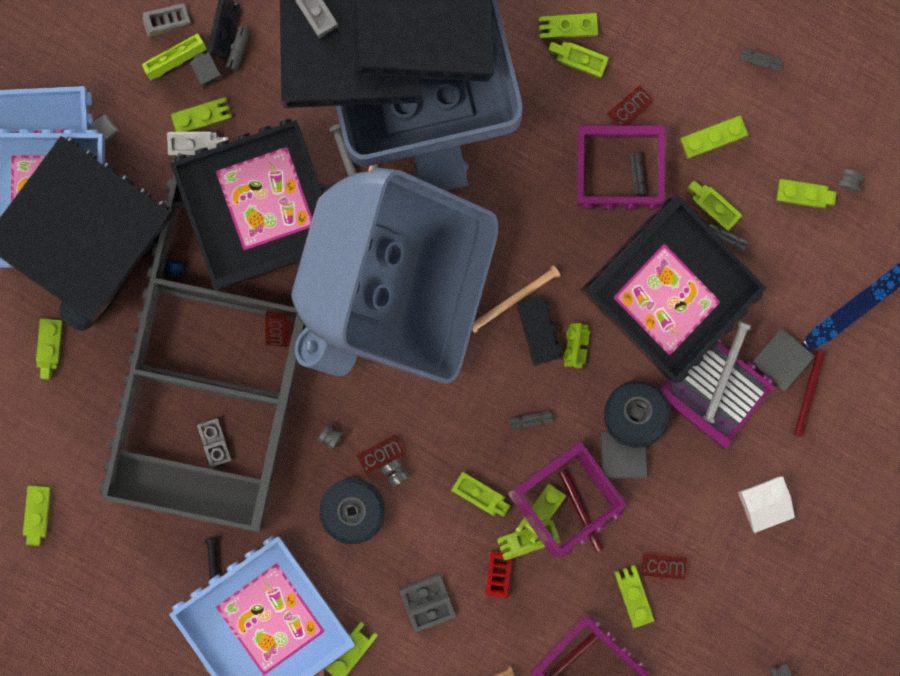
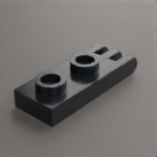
(223, 28)

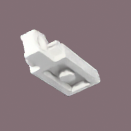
(189, 142)

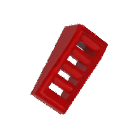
(492, 592)

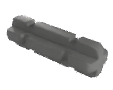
(761, 59)
(637, 174)
(729, 238)
(531, 420)

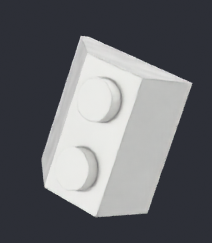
(767, 504)

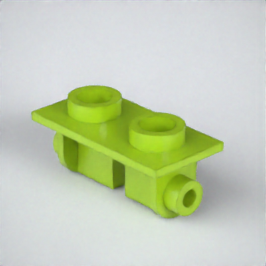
(573, 355)

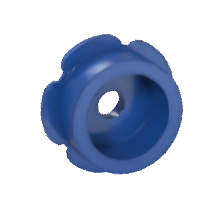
(174, 267)

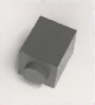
(205, 69)

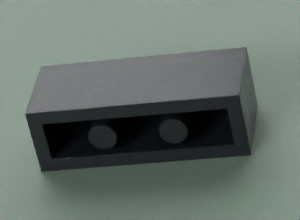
(539, 330)

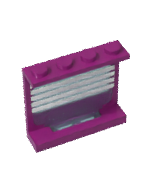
(739, 400)

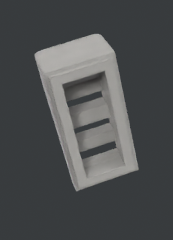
(160, 29)

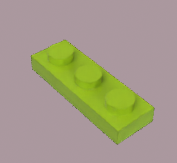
(174, 57)
(713, 137)

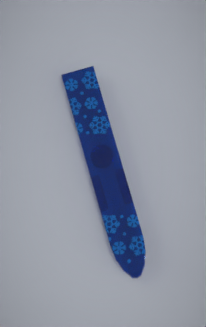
(853, 309)

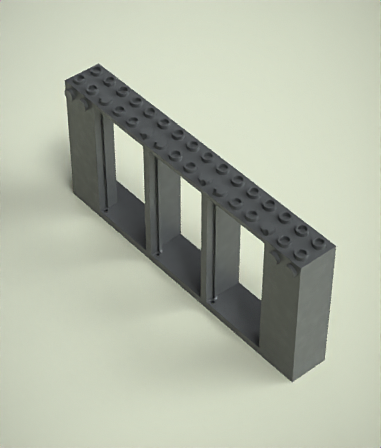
(175, 485)

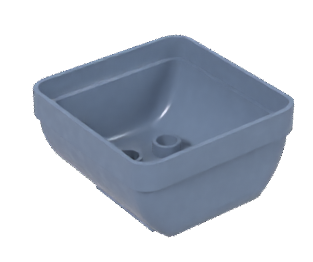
(444, 119)
(391, 276)

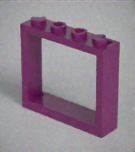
(630, 203)
(599, 480)
(606, 637)

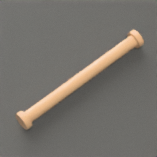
(515, 298)

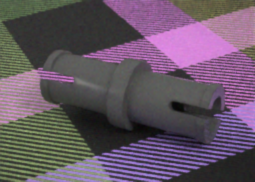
(238, 49)

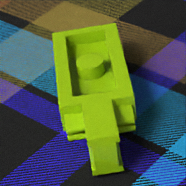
(579, 58)
(714, 205)
(49, 346)

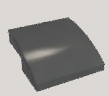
(783, 359)
(622, 461)
(427, 602)

